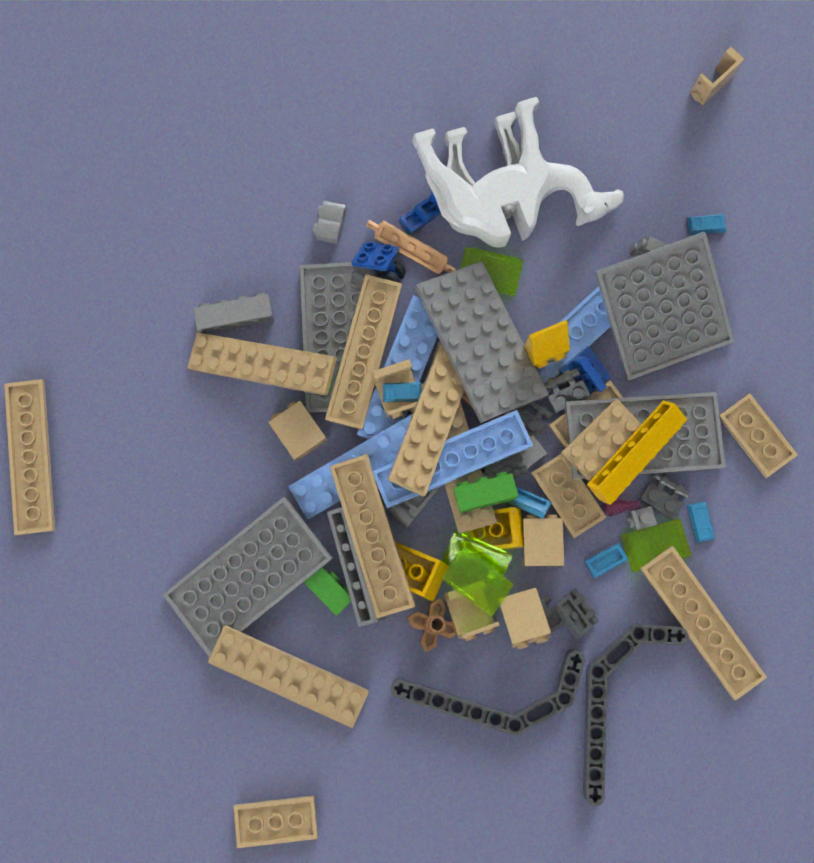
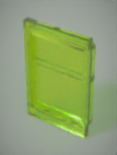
(502, 269)
(651, 541)
(491, 555)
(477, 581)

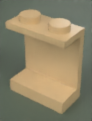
(727, 68)
(394, 373)
(297, 430)
(543, 541)
(467, 617)
(525, 618)

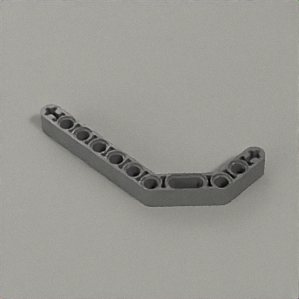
(601, 701)
(487, 711)

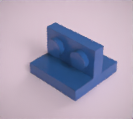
(590, 370)

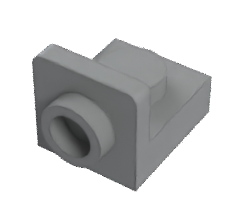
(641, 518)

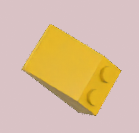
(548, 345)
(505, 533)
(422, 572)

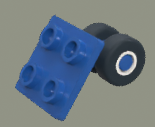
(381, 258)

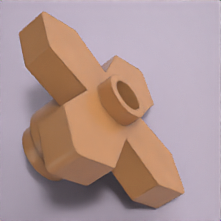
(424, 622)

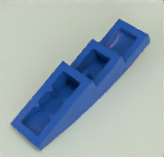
(420, 215)

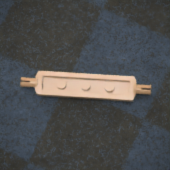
(411, 247)

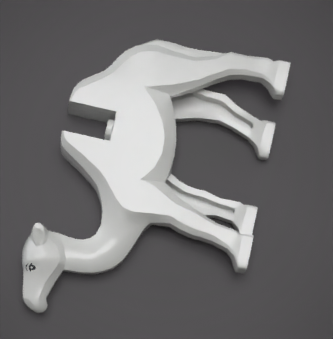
(509, 191)

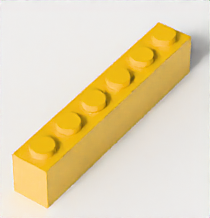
(637, 452)

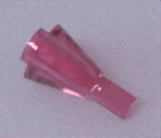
(619, 506)

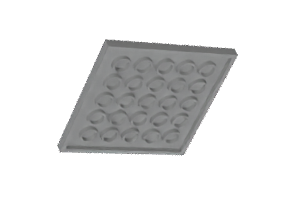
(665, 306)

